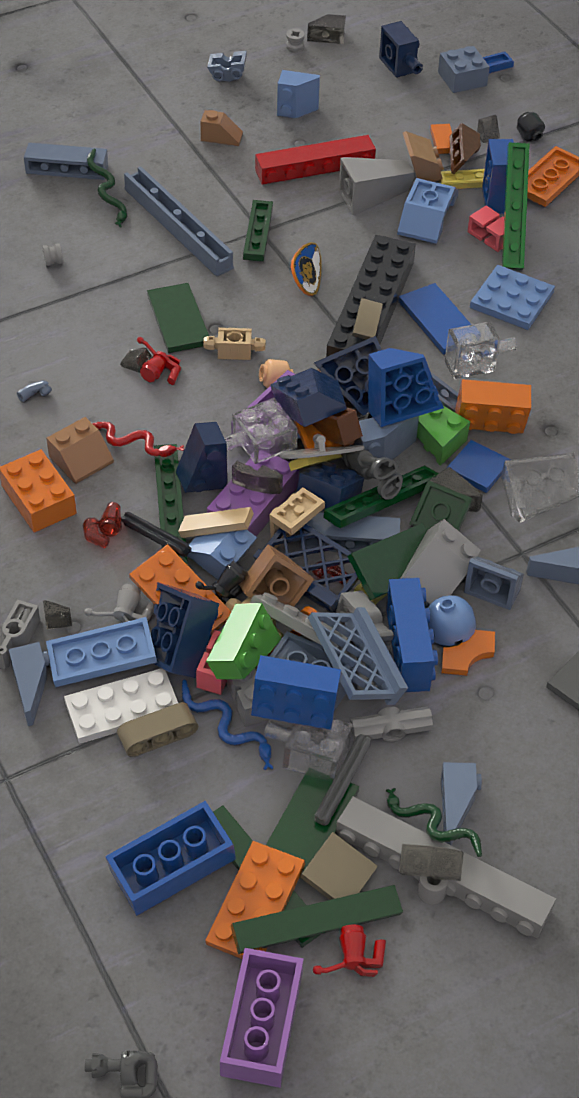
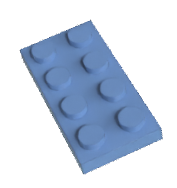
(101, 652)

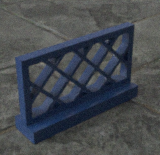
(317, 592)

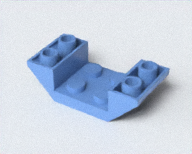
(426, 210)

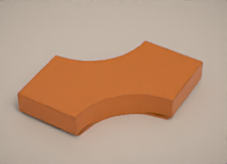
(460, 658)

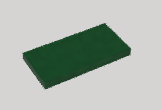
(178, 317)
(385, 560)
(297, 829)

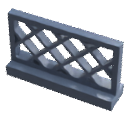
(368, 648)

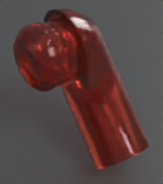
(333, 571)

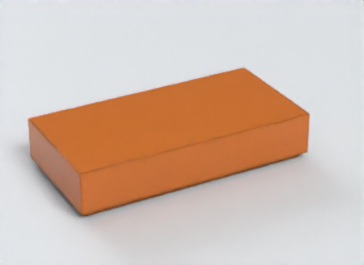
(440, 136)

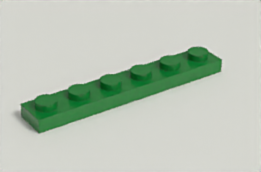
(515, 205)

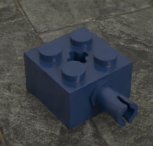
(399, 49)
(331, 483)

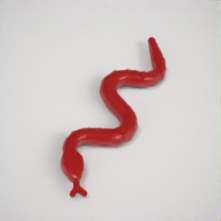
(163, 451)

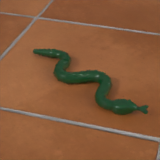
(122, 215)
(433, 823)

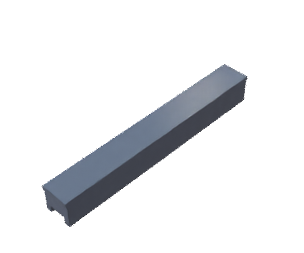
(179, 222)

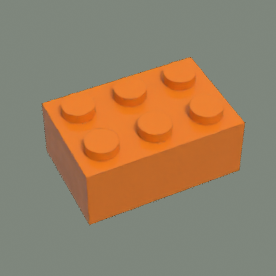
(494, 405)
(37, 490)

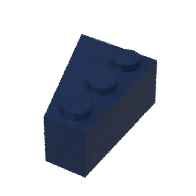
(204, 459)

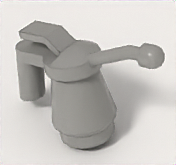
(127, 601)

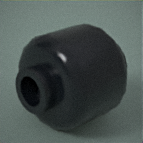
(530, 126)

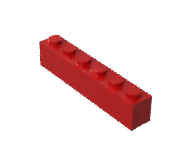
(310, 159)

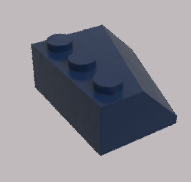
(352, 371)
(309, 396)
(182, 629)

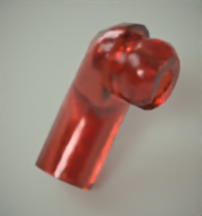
(92, 534)

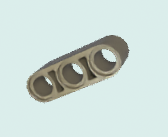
(157, 729)

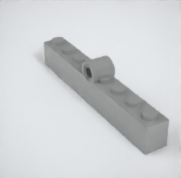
(480, 884)

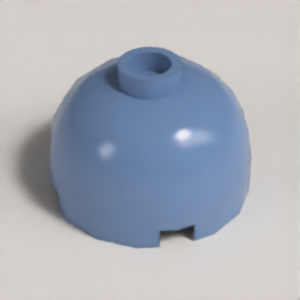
(451, 620)

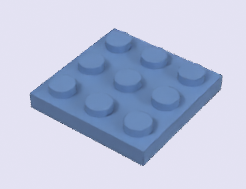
(512, 297)

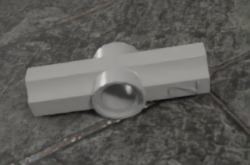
(392, 723)

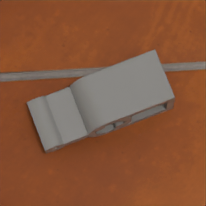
(351, 600)
(18, 629)

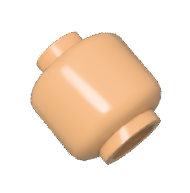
(272, 370)

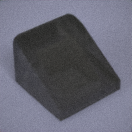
(488, 128)
(135, 359)
(56, 615)

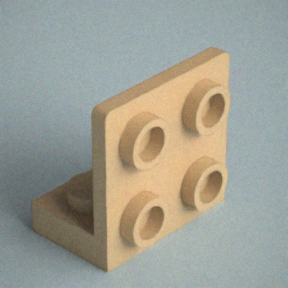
(295, 512)

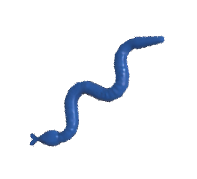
(264, 747)

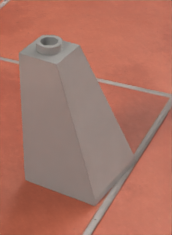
(373, 181)

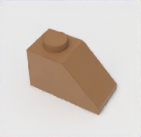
(219, 128)

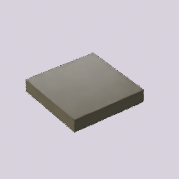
(338, 869)

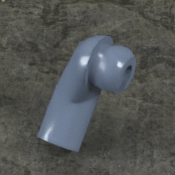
(33, 388)

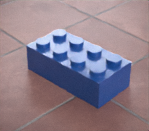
(412, 637)
(171, 857)

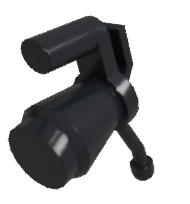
(228, 582)

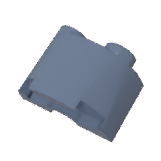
(227, 68)

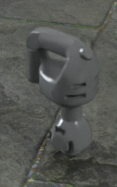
(128, 1068)

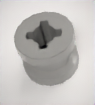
(295, 40)
(52, 254)

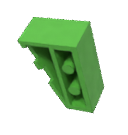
(442, 433)
(242, 641)

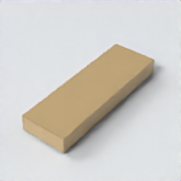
(216, 522)

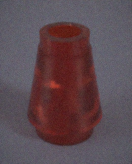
(110, 521)

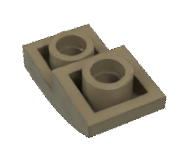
(367, 319)

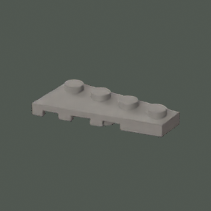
(292, 617)

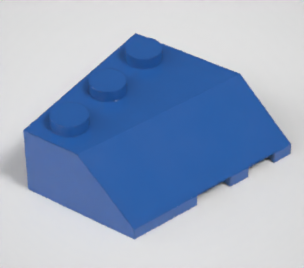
(400, 386)

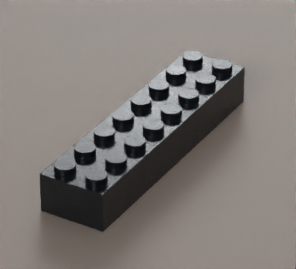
(378, 280)

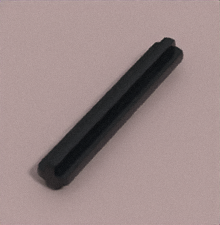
(155, 534)

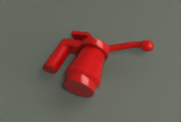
(154, 367)
(353, 947)

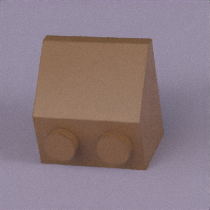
(423, 157)
(79, 450)
(278, 576)

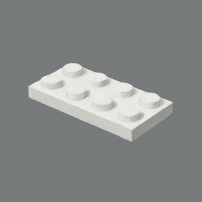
(106, 707)

